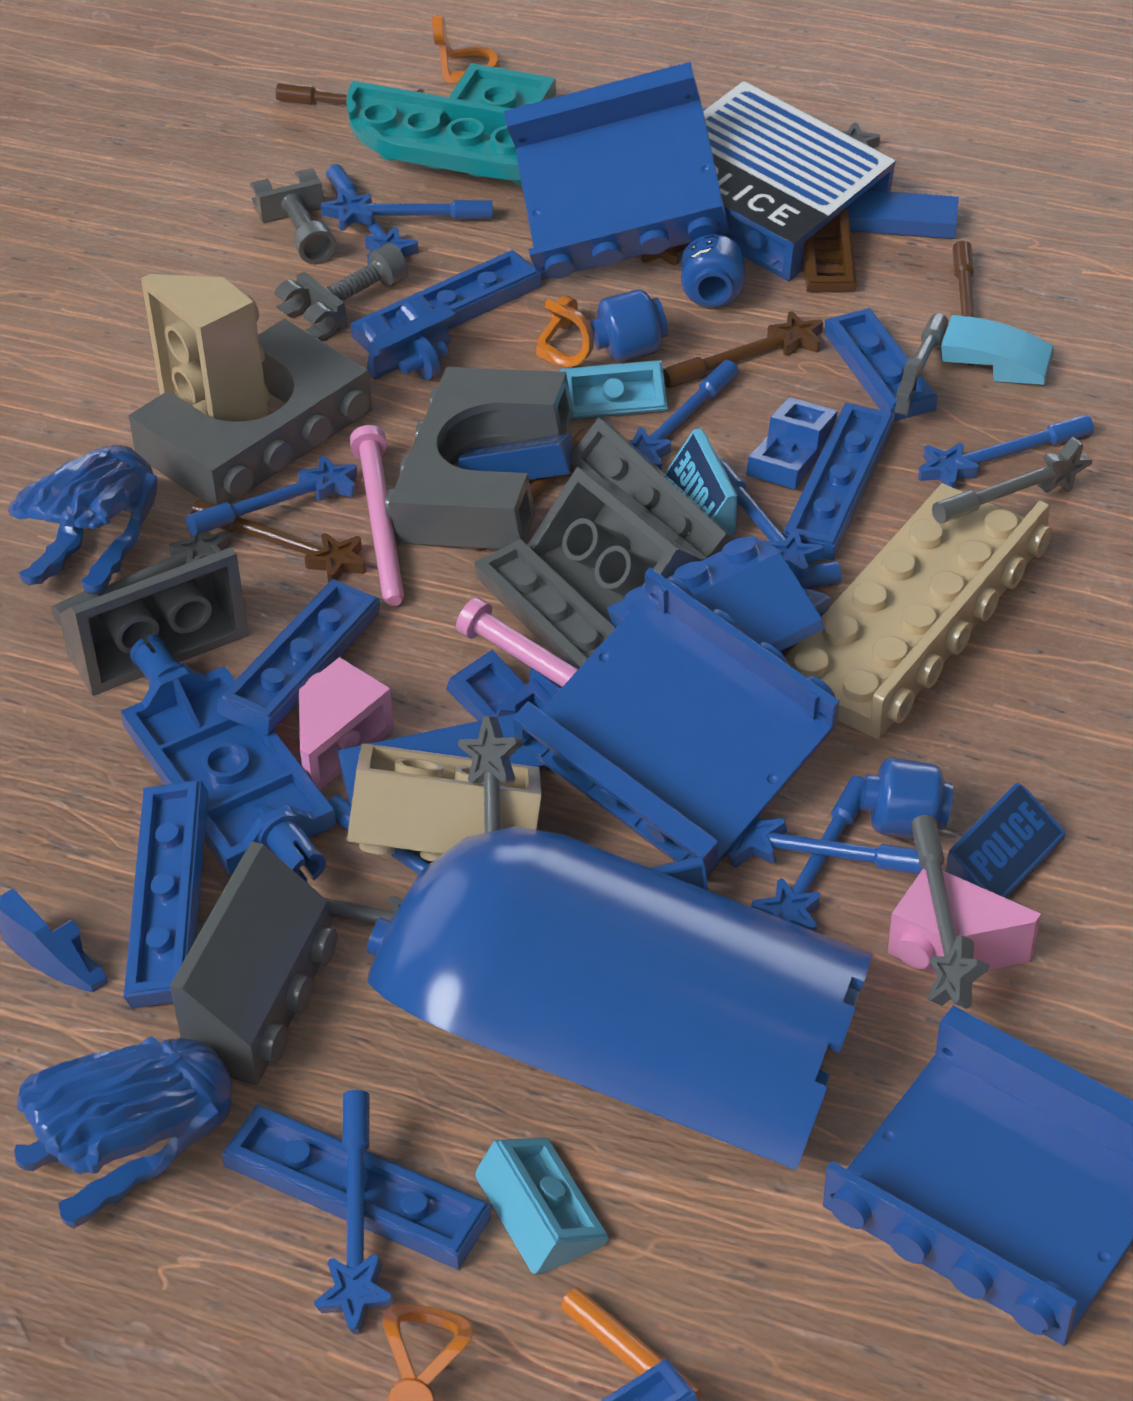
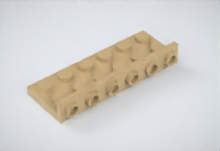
(917, 608)

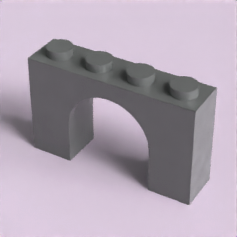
(472, 410)
(229, 458)

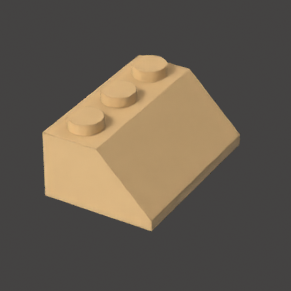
(207, 345)
(427, 802)

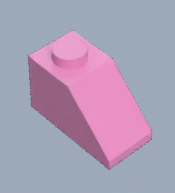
(340, 712)
(1000, 928)

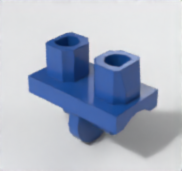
(411, 346)

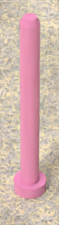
(369, 446)
(478, 620)

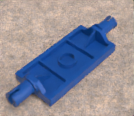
(250, 777)

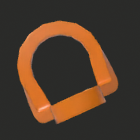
(441, 39)
(562, 315)
(417, 1387)

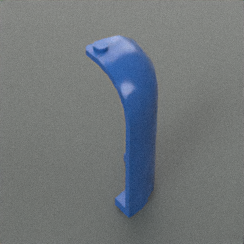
(625, 983)

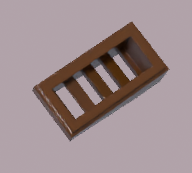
(839, 230)

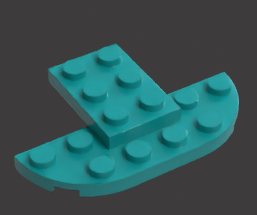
(449, 132)

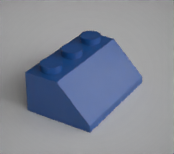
(749, 585)

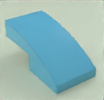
(1011, 351)

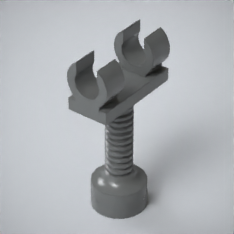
(295, 201)
(327, 304)

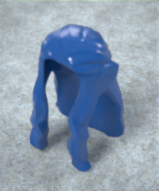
(88, 496)
(118, 1106)

